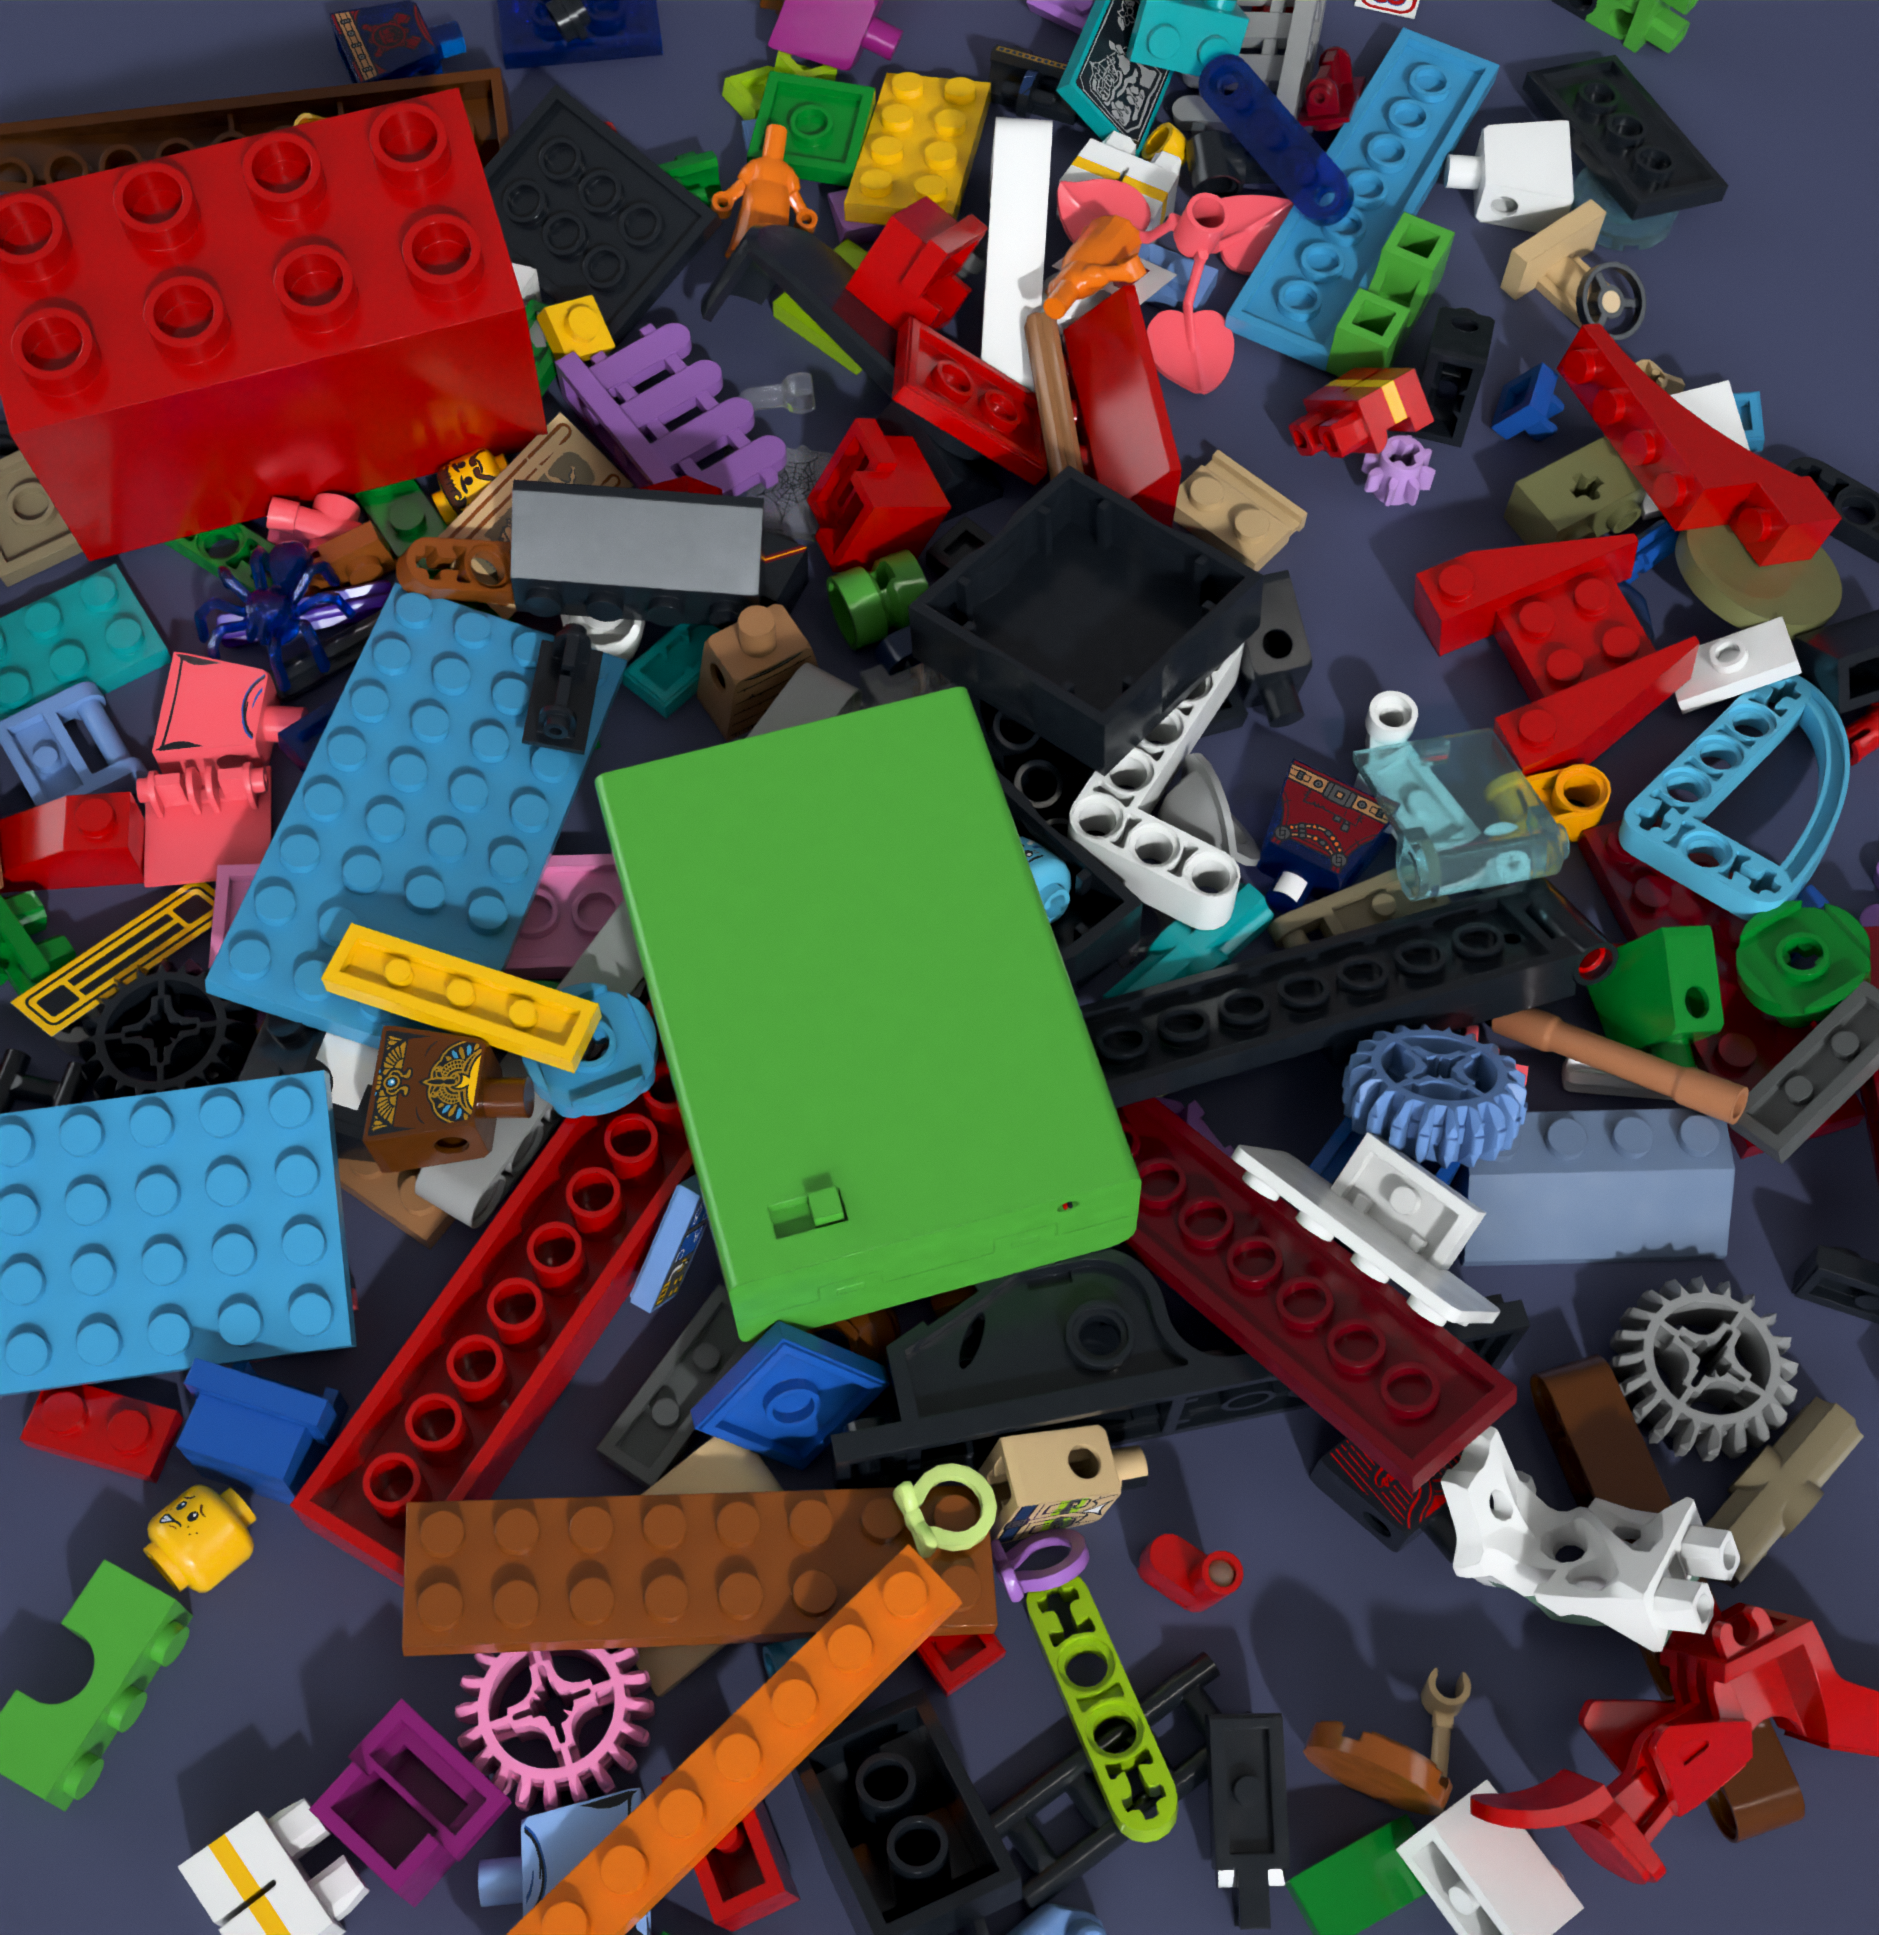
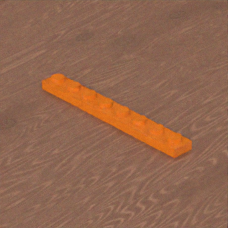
(748, 1754)

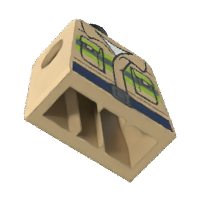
(1058, 1479)

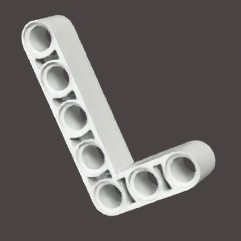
(1015, 242)
(1137, 835)

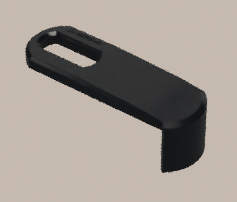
(817, 283)

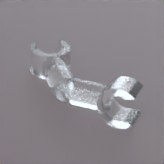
(794, 394)

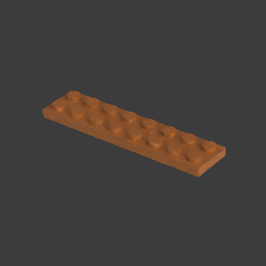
(667, 1568)

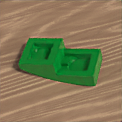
(1358, 1883)

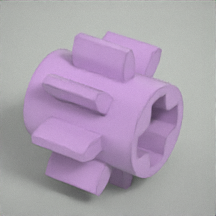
(1398, 471)

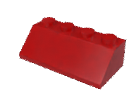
(1121, 405)

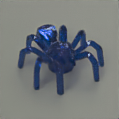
(272, 611)

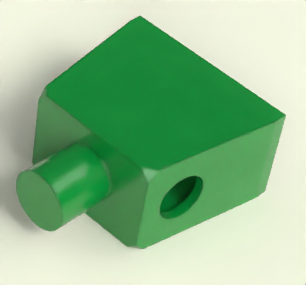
(1662, 993)

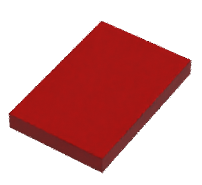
(969, 400)

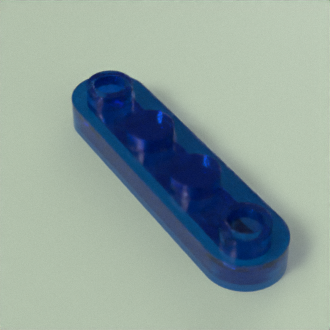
(1276, 140)

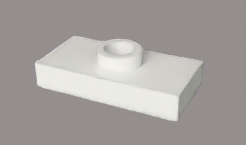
(1739, 665)

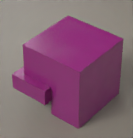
(409, 1803)

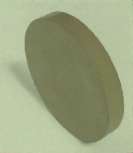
(1747, 595)

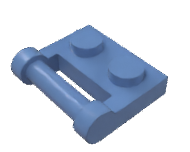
(48, 757)

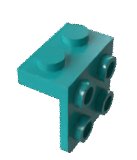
(1186, 33)

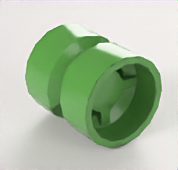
(875, 600)

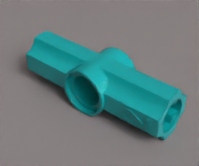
(1189, 951)

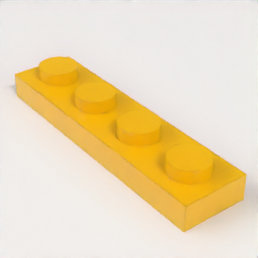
(462, 997)

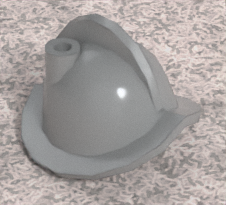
(1202, 810)

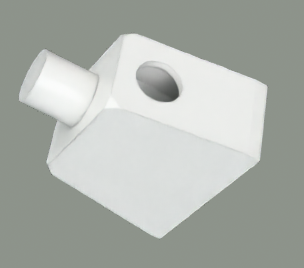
(1517, 174)

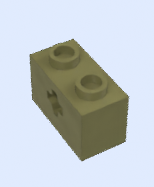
(1576, 497)

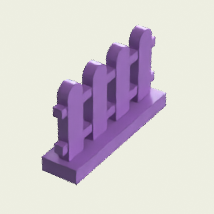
(623, 426)

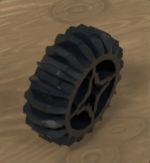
(145, 1023)

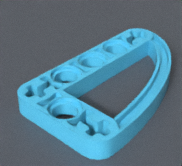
(1682, 824)

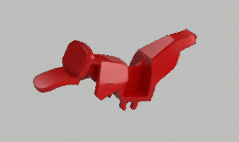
(1683, 1751)

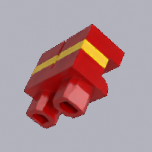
(1358, 410)

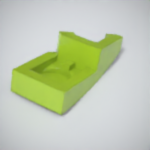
(746, 89)

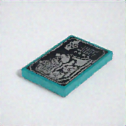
(1103, 82)

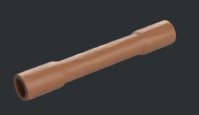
(1685, 1085)

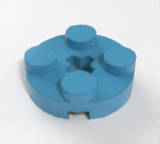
(619, 1073)

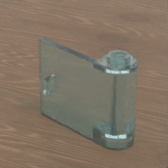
(1461, 814)

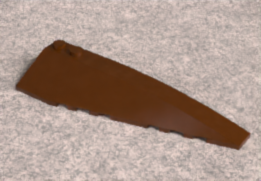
(90, 143)

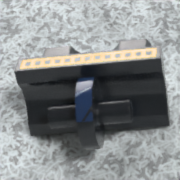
(1028, 84)

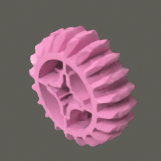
(524, 1722)

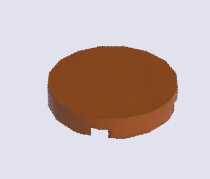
(1379, 1768)

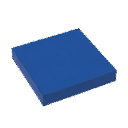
(789, 1396)

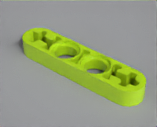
(1104, 1701)

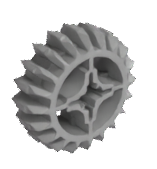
(1752, 1393)

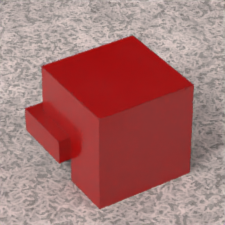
(916, 266)
(875, 498)

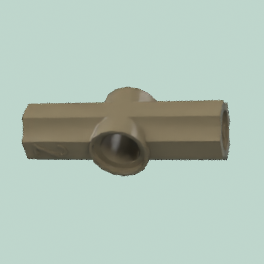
(1785, 1482)

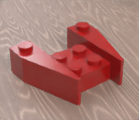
(1565, 639)

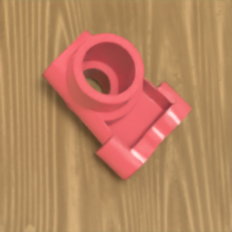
(327, 519)

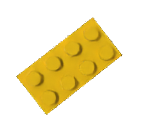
(918, 146)

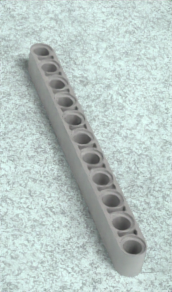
(477, 1186)

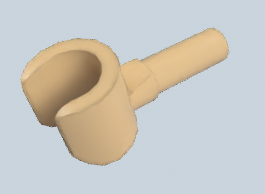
(1443, 1713)

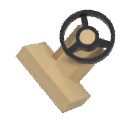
(1555, 268)

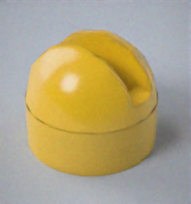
(1167, 139)

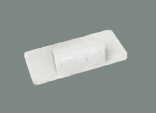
(1390, 1214)

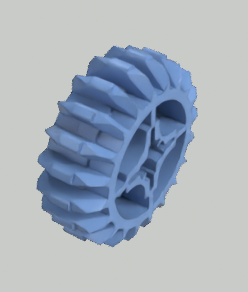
(1435, 1095)

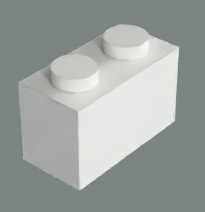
(1488, 1875)

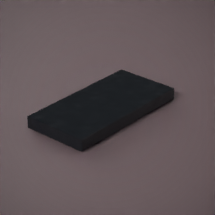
(1625, 137)

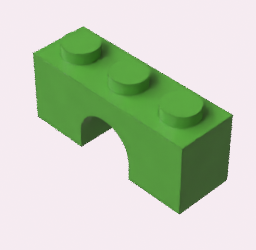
(1402, 285)
(132, 1633)

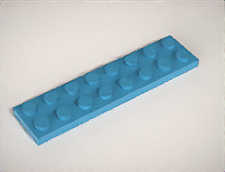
(1392, 158)

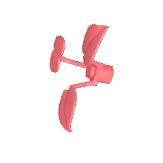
(1186, 346)

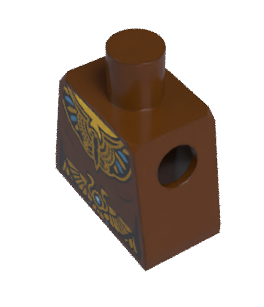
(438, 1099)

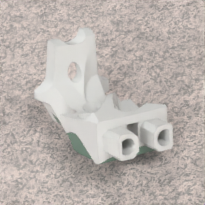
(1630, 1587)

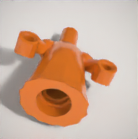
(767, 191)
(1100, 255)

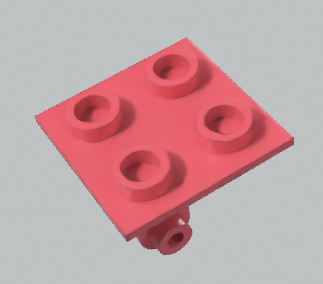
(204, 822)

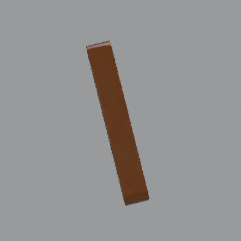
(1609, 1461)

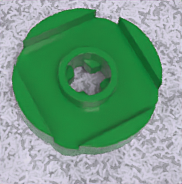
(1795, 994)

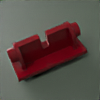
(1332, 93)

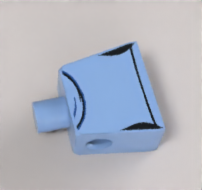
(552, 1848)

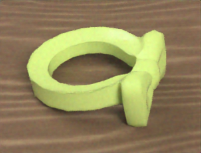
(929, 1538)

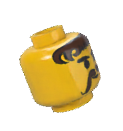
(464, 480)

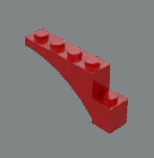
(1690, 467)

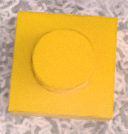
(576, 328)

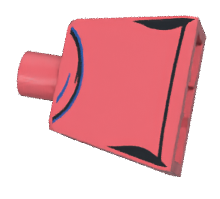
(218, 716)

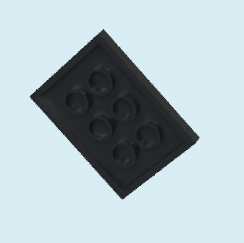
(593, 212)

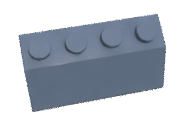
(1603, 1190)

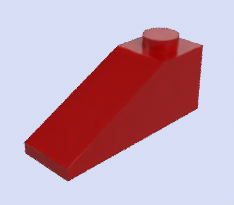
(74, 844)

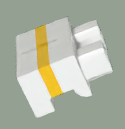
(1117, 161)
(258, 1885)

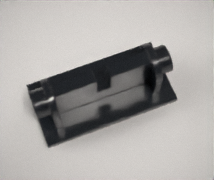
(563, 692)

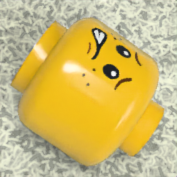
(200, 1538)

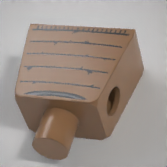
(749, 667)

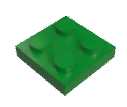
(822, 121)

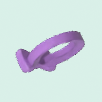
(1024, 1581)

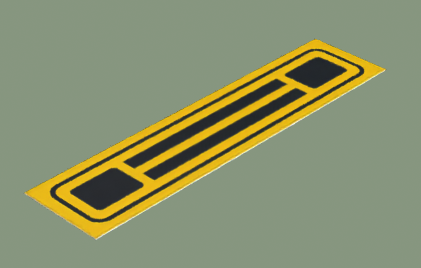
(141, 942)

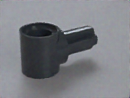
(1220, 165)

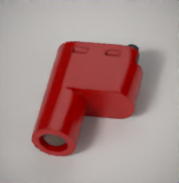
(1188, 1574)

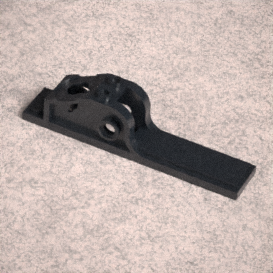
(1065, 1352)

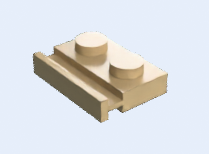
(1236, 512)

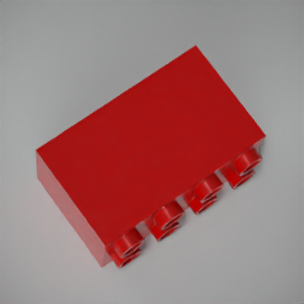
(262, 324)

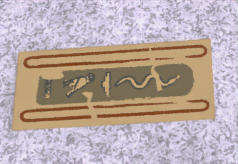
(556, 457)

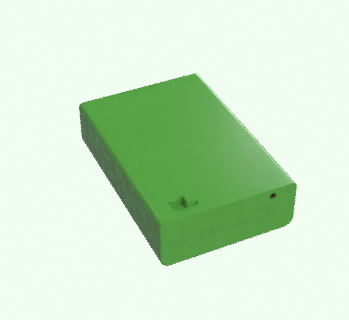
(865, 1015)

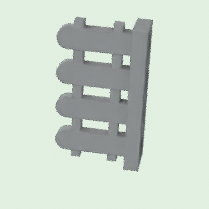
(1285, 73)

